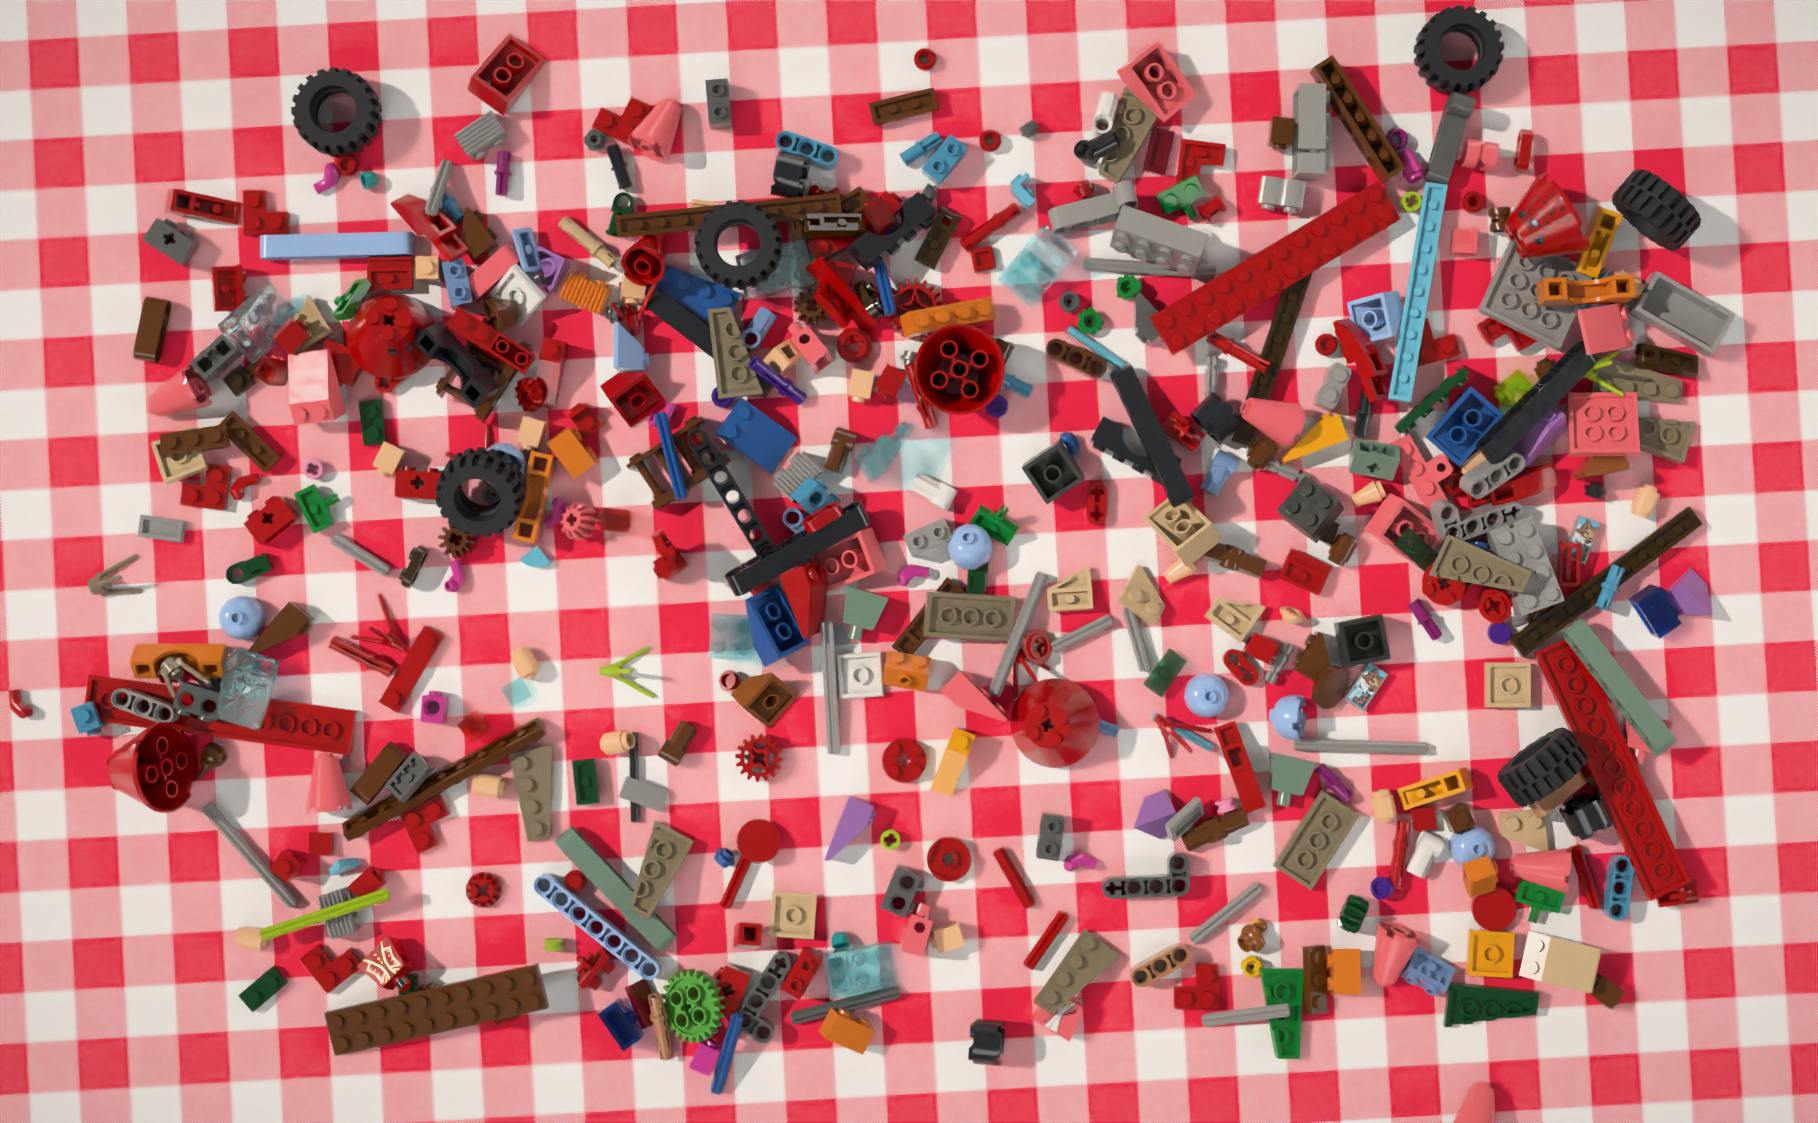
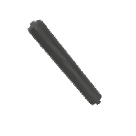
(848, 1004)

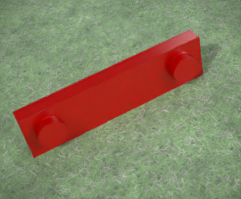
(411, 669)

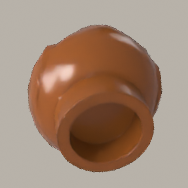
(1251, 935)

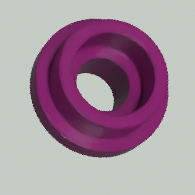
(1401, 134)

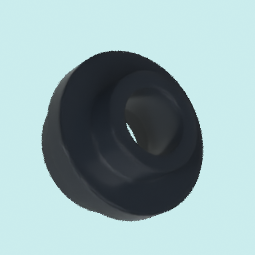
(1594, 490)

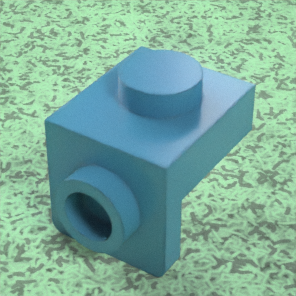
(87, 718)

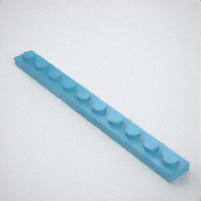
(1417, 292)

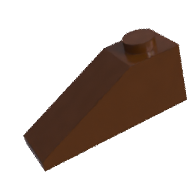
(287, 625)

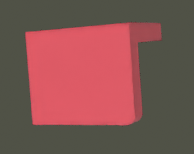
(1464, 241)

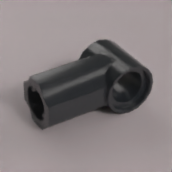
(1098, 147)

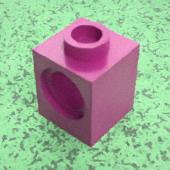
(427, 715)
(705, 1057)

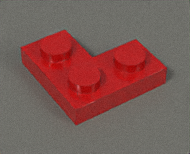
(622, 126)
(1198, 153)
(257, 219)
(1492, 330)
(1436, 349)
(212, 494)
(419, 819)
(328, 972)
(1204, 993)

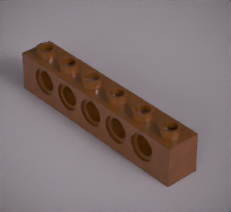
(1358, 120)

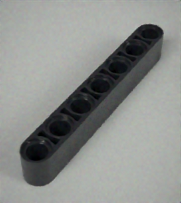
(689, 327)
(1536, 403)
(1152, 436)
(726, 486)
(796, 550)

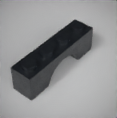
(871, 248)
(440, 344)
(1109, 437)

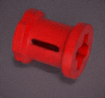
(1211, 209)

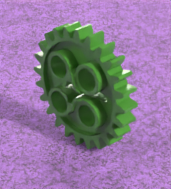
(693, 1005)

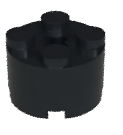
(790, 175)
(1216, 418)
(1586, 814)
(987, 1042)

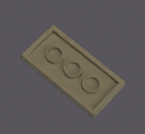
(969, 616)
(1316, 840)

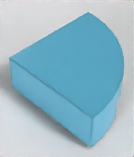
(535, 558)
(343, 866)

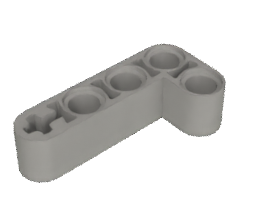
(1093, 210)
(1501, 516)

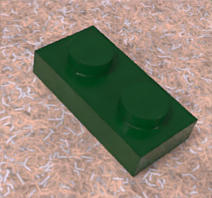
(372, 422)
(585, 781)
(263, 988)

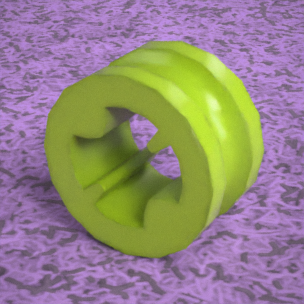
(1403, 204)
(885, 834)
(553, 944)

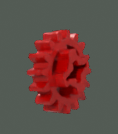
(769, 769)

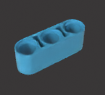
(819, 149)
(1623, 897)

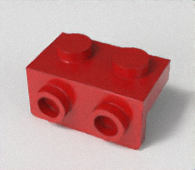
(228, 287)

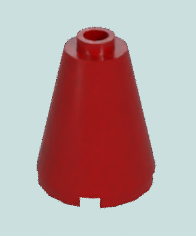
(646, 260)

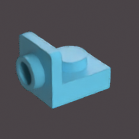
(1023, 195)

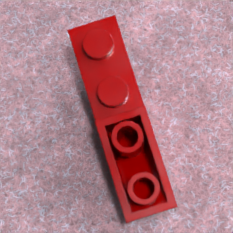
(435, 228)
(491, 341)
(1360, 350)
(1522, 485)
(1240, 767)

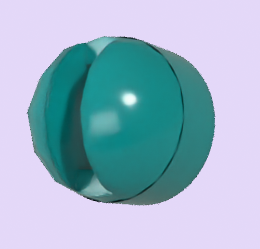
(368, 179)
(840, 940)

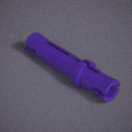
(784, 385)

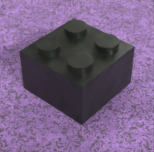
(1053, 472)
(1310, 509)
(1362, 640)

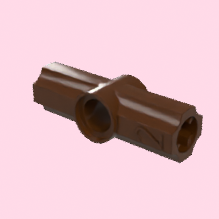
(1236, 560)
(1215, 829)

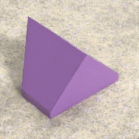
(553, 268)
(1690, 595)
(1154, 814)

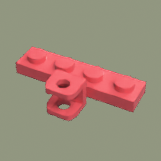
(1423, 474)

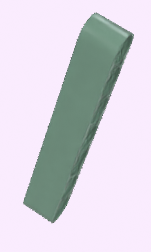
(1619, 687)
(613, 887)

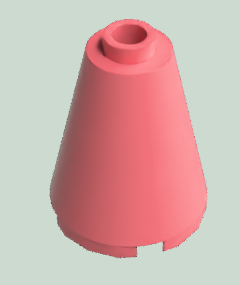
(657, 131)
(180, 393)
(1275, 418)
(327, 785)
(1544, 868)
(1392, 951)
(1478, 1105)

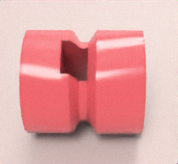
(1480, 155)

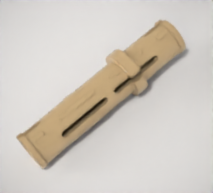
(587, 241)

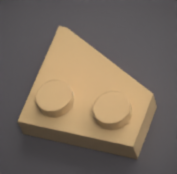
(317, 325)
(1072, 593)
(1141, 597)
(1234, 617)
(1524, 828)

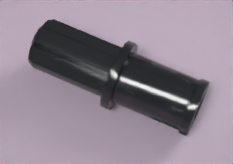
(619, 166)
(1363, 416)

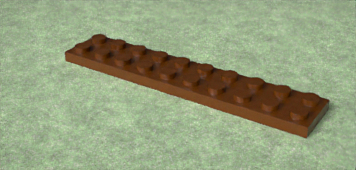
(436, 1009)

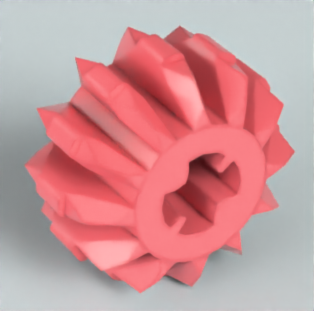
(578, 521)

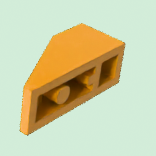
(1600, 234)
(1321, 435)
(953, 761)
(1435, 788)

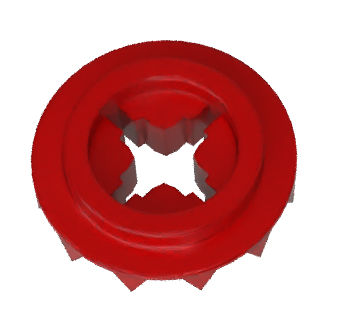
(859, 336)
(535, 395)
(1487, 601)
(1043, 650)
(494, 889)

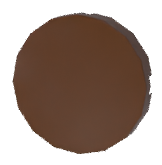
(1330, 687)

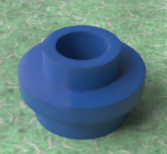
(724, 857)

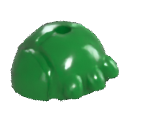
(1125, 283)
(1095, 323)

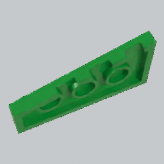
(1283, 987)

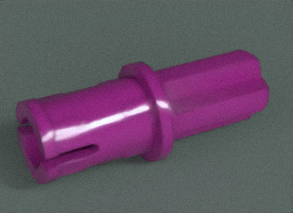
(502, 172)
(1424, 618)
(1334, 783)

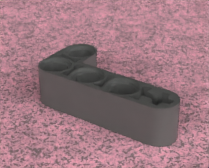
(1448, 137)
(1146, 880)
(766, 993)

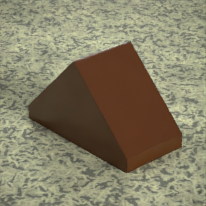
(501, 312)

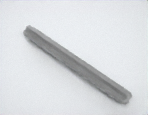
(1142, 267)
(1017, 634)
(830, 687)
(1361, 746)
(250, 855)

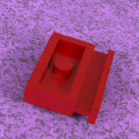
(390, 273)
(1304, 572)

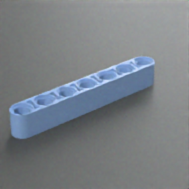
(336, 245)
(586, 925)

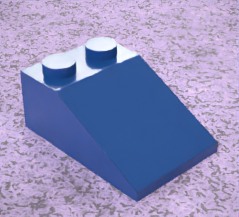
(1464, 425)
(756, 435)
(773, 625)

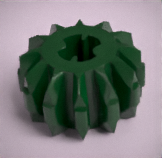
(1353, 913)

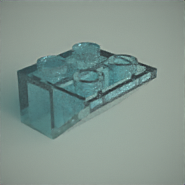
(730, 637)

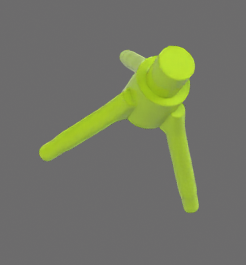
(1603, 362)
(616, 671)

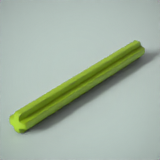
(325, 914)

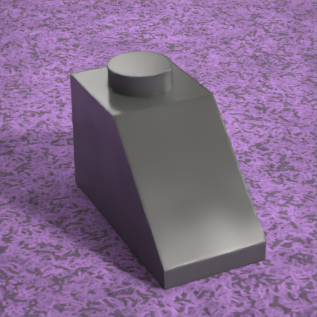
(1142, 325)

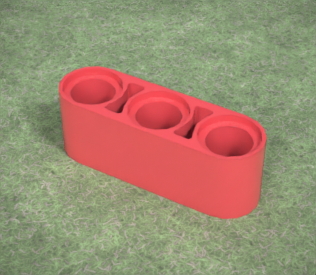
(492, 271)

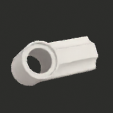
(1105, 112)
(937, 493)
(1426, 849)

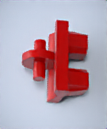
(1183, 431)
(1684, 895)
(590, 966)

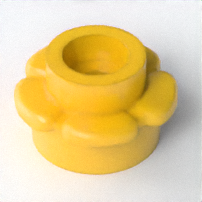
(1245, 966)

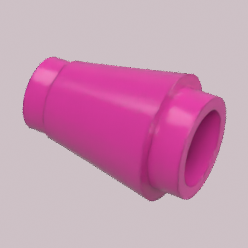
(1414, 170)

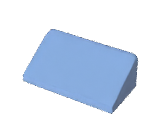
(527, 250)

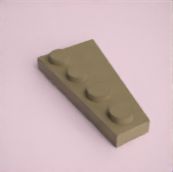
(1132, 127)
(730, 357)
(1647, 383)
(1665, 437)
(1474, 565)
(533, 783)
(660, 864)
(1077, 969)

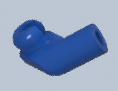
(1071, 443)

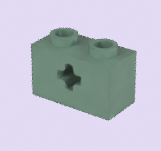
(1374, 459)

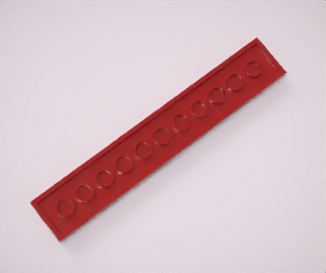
(1274, 268)
(283, 724)
(1613, 771)

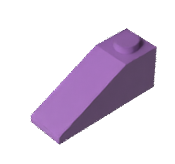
(1541, 436)
(852, 822)

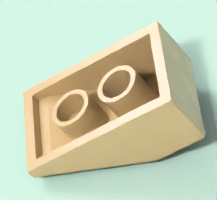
(1183, 530)
(1560, 962)

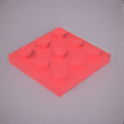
(1603, 424)

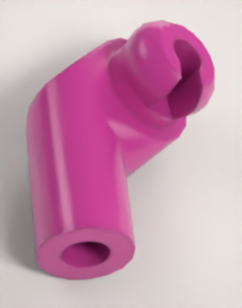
(329, 180)
(670, 409)
(559, 507)
(910, 572)
(457, 578)
(1078, 859)

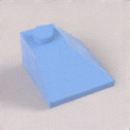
(1377, 314)
(628, 353)

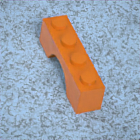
(1606, 290)
(930, 319)
(538, 484)
(205, 658)

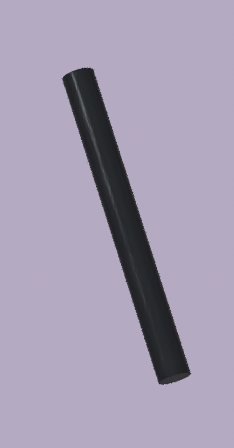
(634, 773)

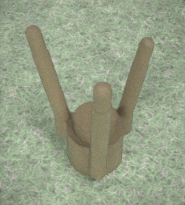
(101, 583)
(173, 669)

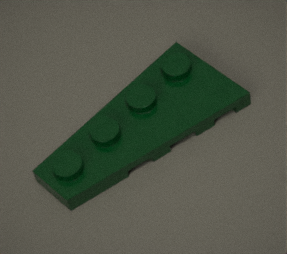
(1407, 423)
(1476, 1003)

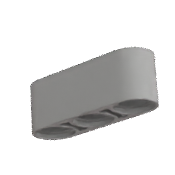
(1488, 476)
(135, 701)

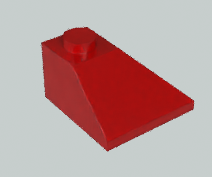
(633, 395)

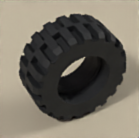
(1481, 33)
(316, 91)
(1656, 209)
(738, 214)
(472, 516)
(1542, 767)

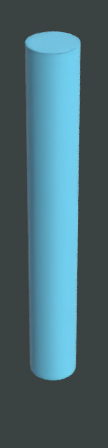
(1094, 346)
(1192, 737)

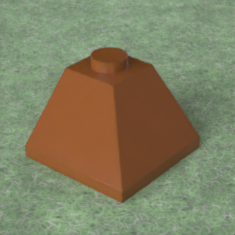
(1600, 465)
(764, 697)

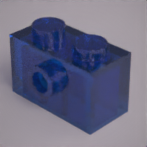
(1655, 610)
(621, 1023)

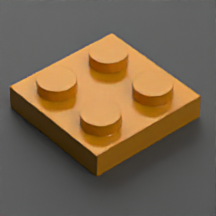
(1490, 953)

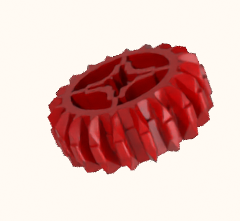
(903, 307)

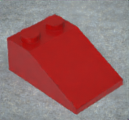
(505, 74)
(807, 596)

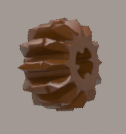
(804, 308)
(456, 548)

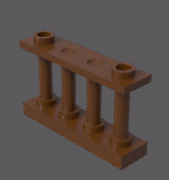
(505, 378)
(698, 474)

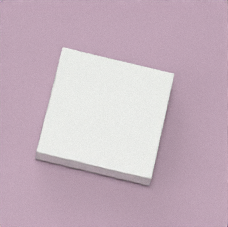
(519, 287)
(860, 675)

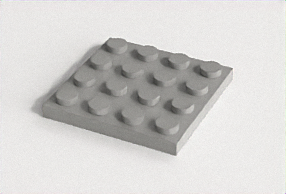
(1514, 299)

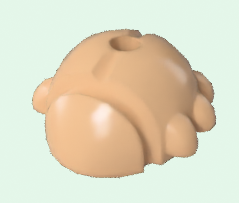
(1292, 615)

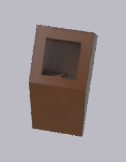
(476, 236)
(1314, 657)

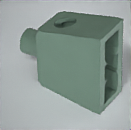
(862, 611)
(1289, 776)

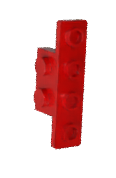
(837, 297)

